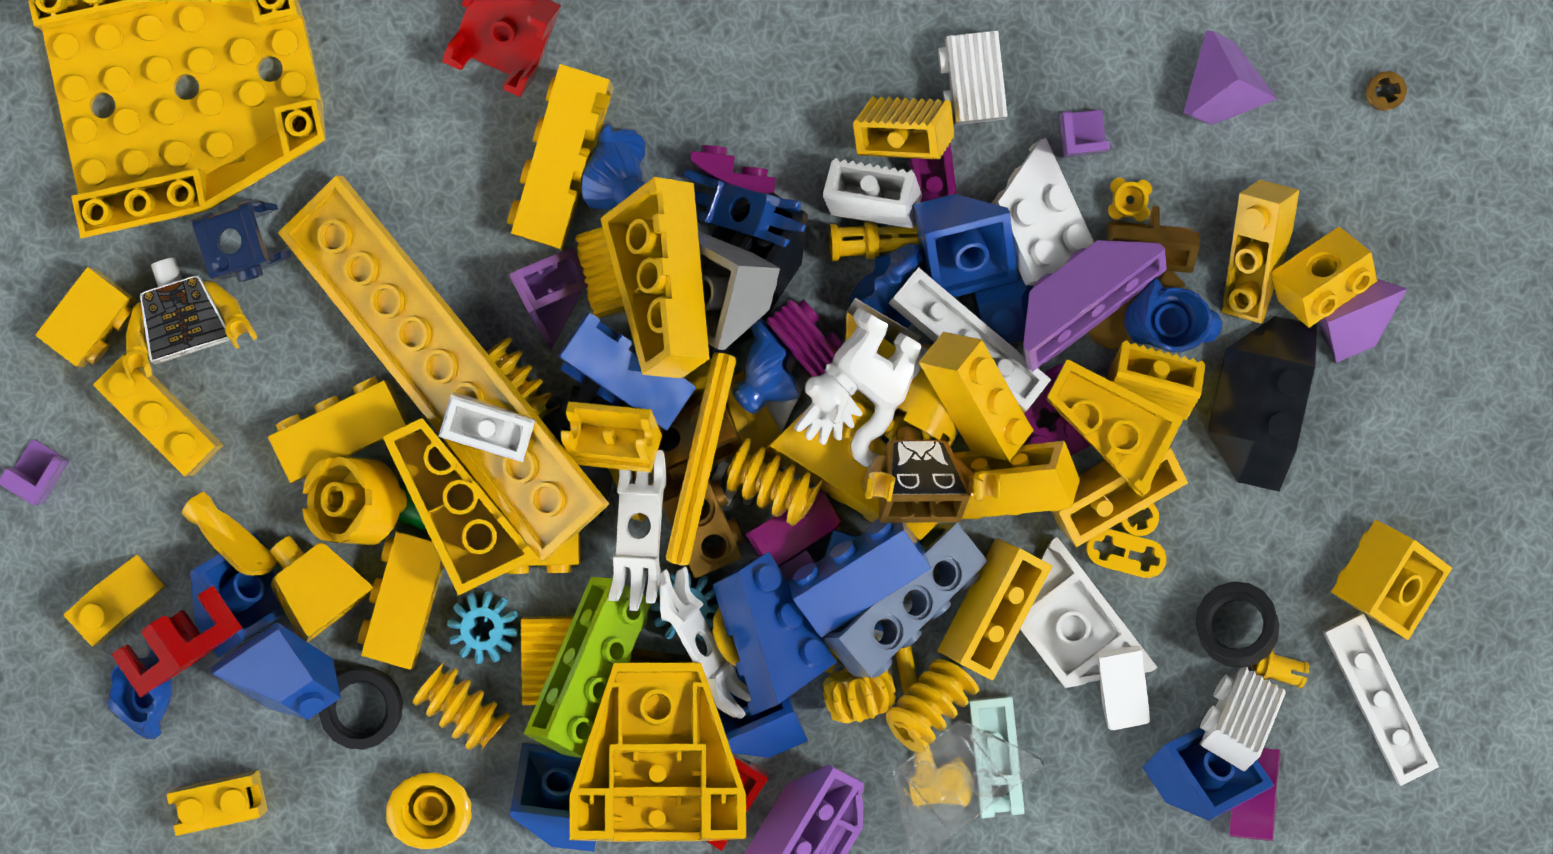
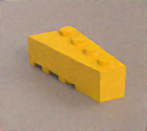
(660, 275)
(835, 467)

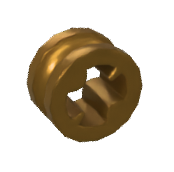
(1380, 102)

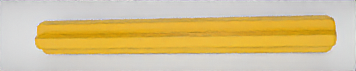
(700, 458)

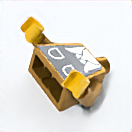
(924, 481)

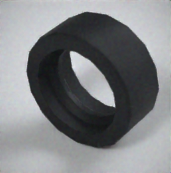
(1241, 592)
(393, 715)

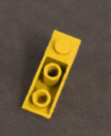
(1258, 247)

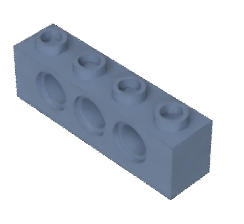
(959, 565)

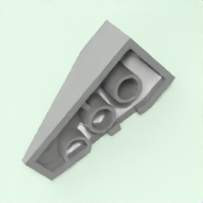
(735, 289)

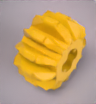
(857, 697)

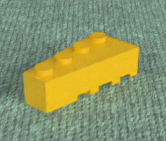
(562, 151)
(460, 518)

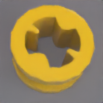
(1151, 523)

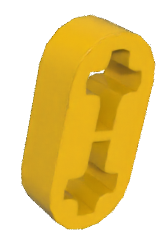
(1123, 563)

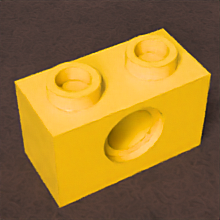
(1324, 276)

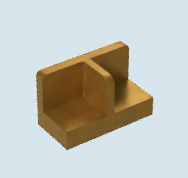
(1179, 242)

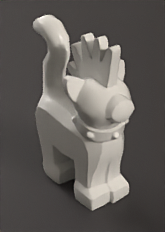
(861, 369)

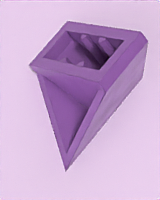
(1224, 82)
(551, 291)
(1361, 320)

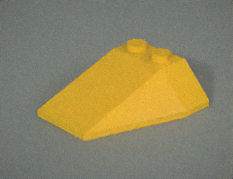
(657, 762)

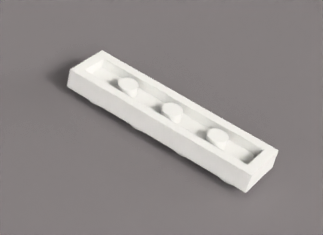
(937, 311)
(1380, 699)

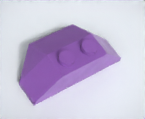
(1085, 293)
(813, 816)

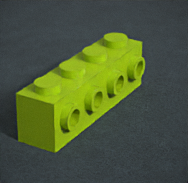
(597, 638)

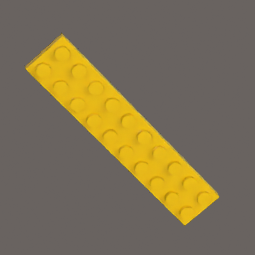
(433, 357)

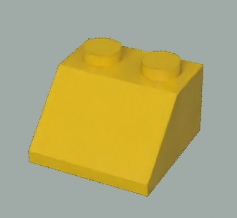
(1391, 579)

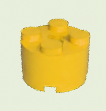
(352, 500)

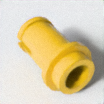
(1279, 669)

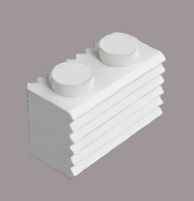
(974, 77)
(872, 193)
(1241, 717)

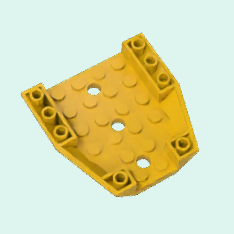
(167, 153)

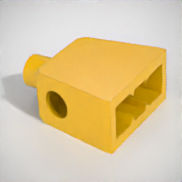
(315, 587)

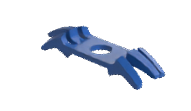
(761, 213)

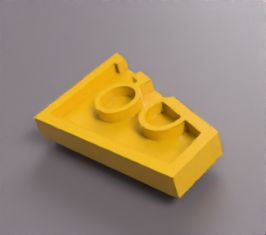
(1116, 422)

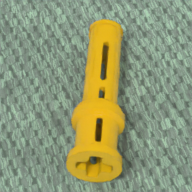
(868, 240)

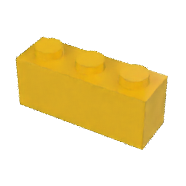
(976, 396)
(159, 417)
(338, 428)
(1033, 481)
(1108, 498)
(402, 600)
(994, 609)

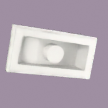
(486, 427)
(1123, 688)

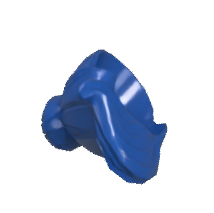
(613, 169)
(887, 278)
(1171, 318)
(765, 372)
(142, 713)

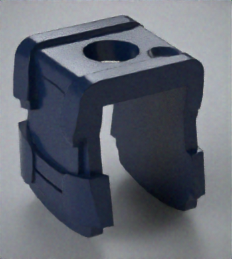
(251, 256)

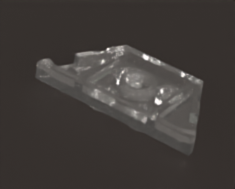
(956, 782)

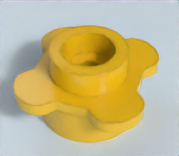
(1138, 190)

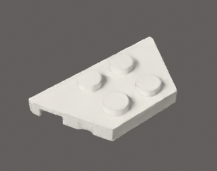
(1043, 215)
(1074, 622)

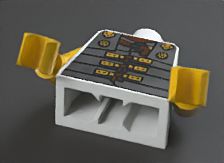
(180, 319)

